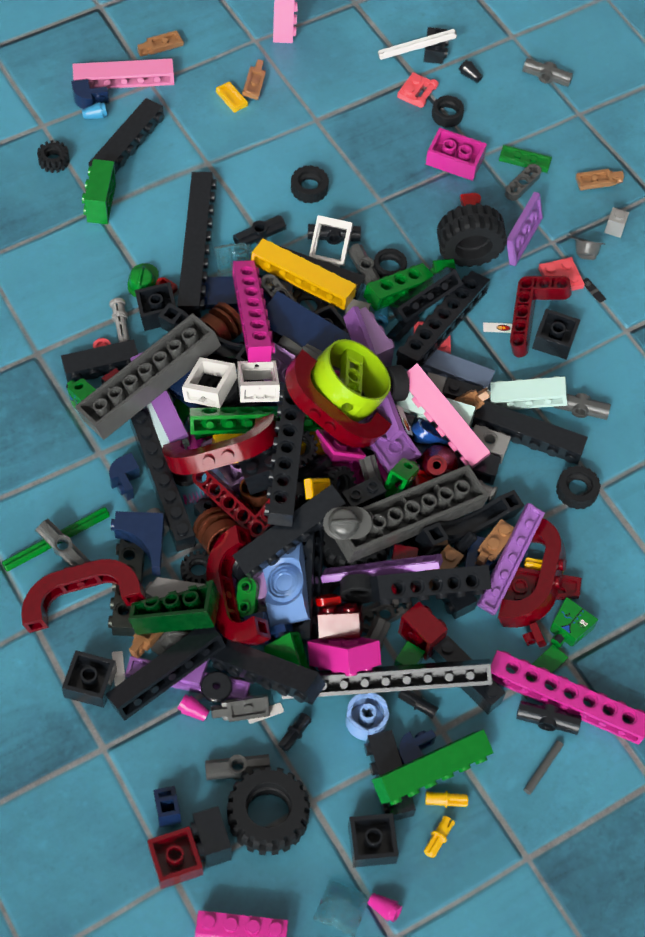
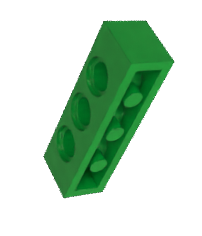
(392, 287)

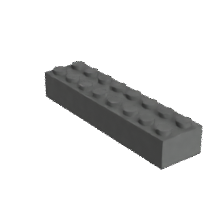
(147, 376)
(417, 508)

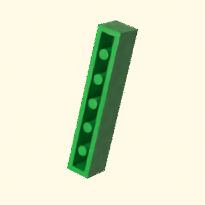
(431, 767)

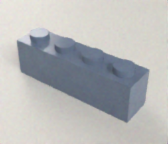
(458, 369)

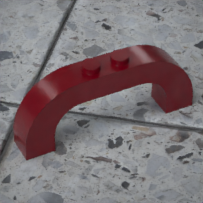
(324, 412)
(222, 453)
(219, 569)
(77, 578)
(535, 606)

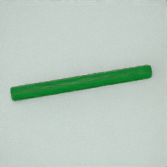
(42, 546)

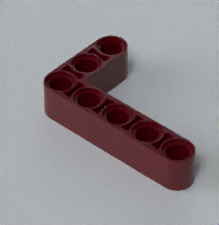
(531, 289)
(239, 507)

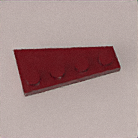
(526, 582)

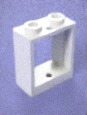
(336, 224)
(258, 390)
(213, 396)

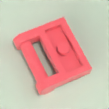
(414, 86)

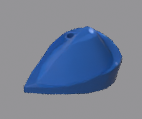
(426, 433)

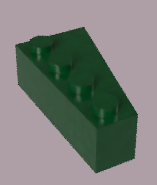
(177, 611)

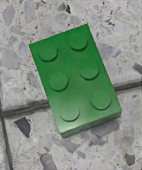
(99, 191)

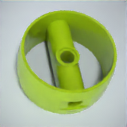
(358, 371)

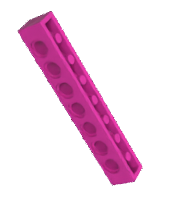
(252, 312)
(593, 715)

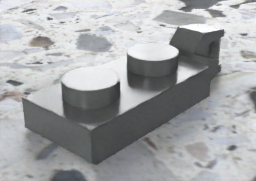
(242, 708)

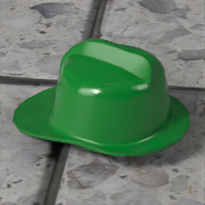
(141, 277)

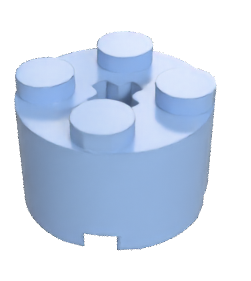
(359, 708)

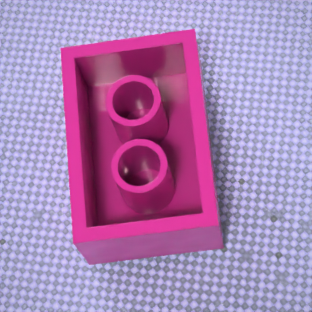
(456, 154)
(344, 654)

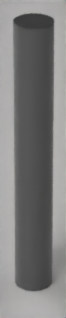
(543, 767)

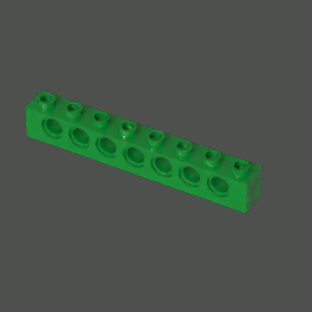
(235, 419)

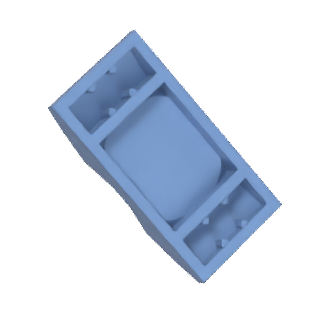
(287, 589)

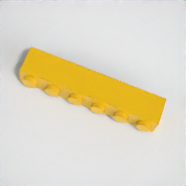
(303, 274)

